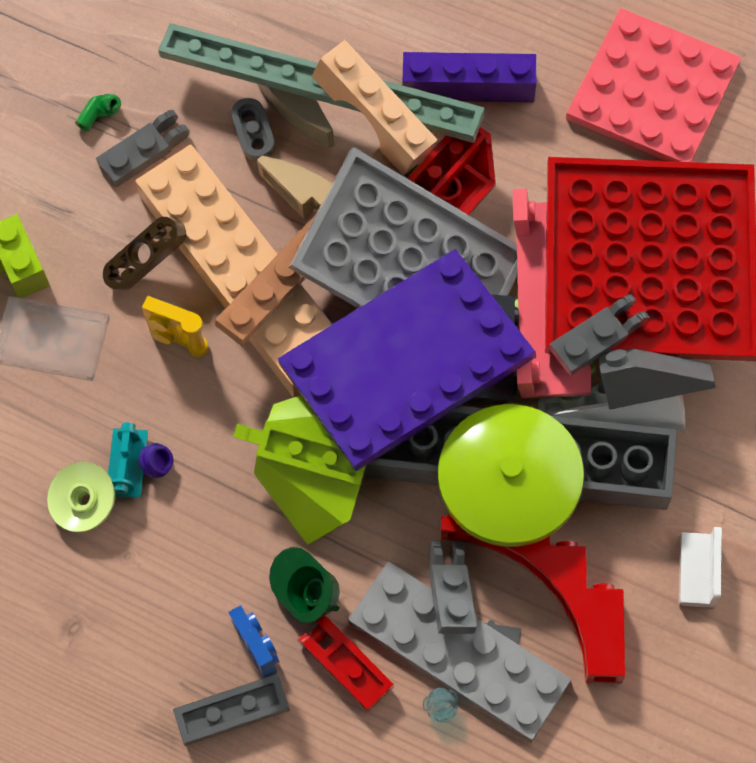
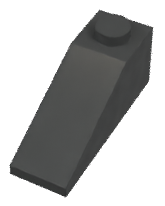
(646, 376)

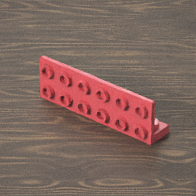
(544, 374)

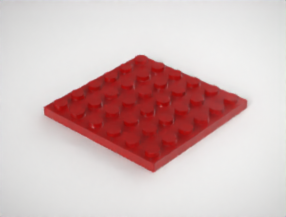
(665, 235)

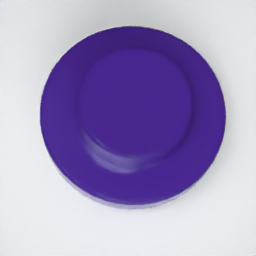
(156, 460)

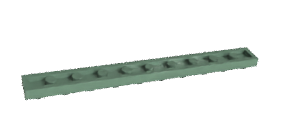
(295, 76)

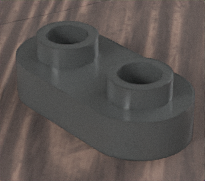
(254, 131)

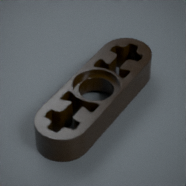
(158, 252)

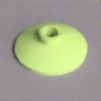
(66, 497)

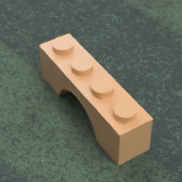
(399, 131)

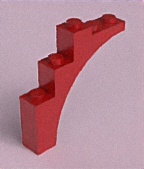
(593, 612)

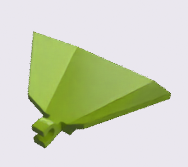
(303, 469)

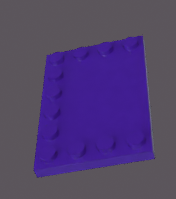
(406, 359)

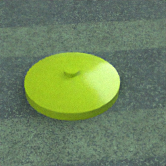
(510, 475)

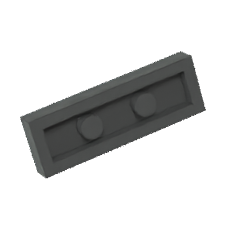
(231, 709)

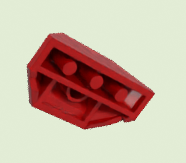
(459, 171)

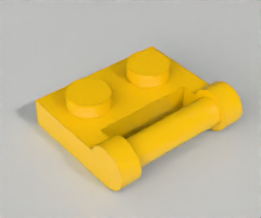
(176, 325)

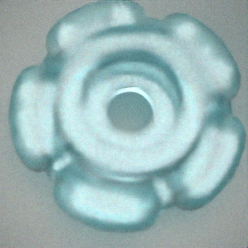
(441, 704)

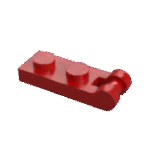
(347, 664)

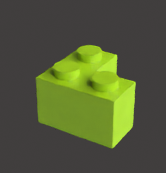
(19, 258)

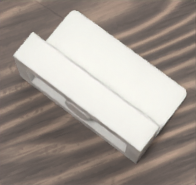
(700, 569)

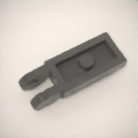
(142, 148)
(596, 336)
(451, 591)

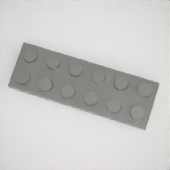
(477, 666)

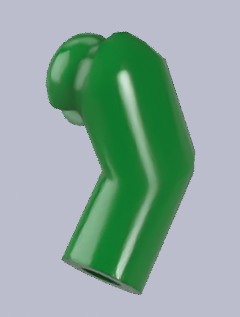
(98, 107)

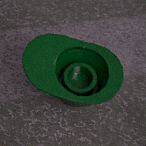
(303, 585)

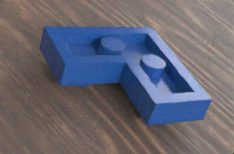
(259, 647)

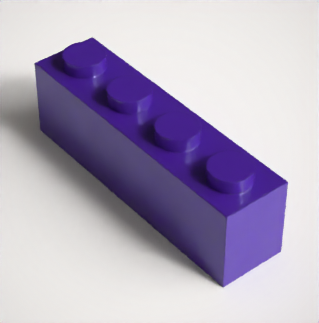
(472, 75)

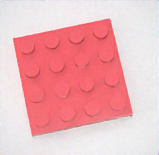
(653, 88)

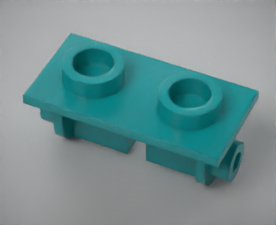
(124, 460)

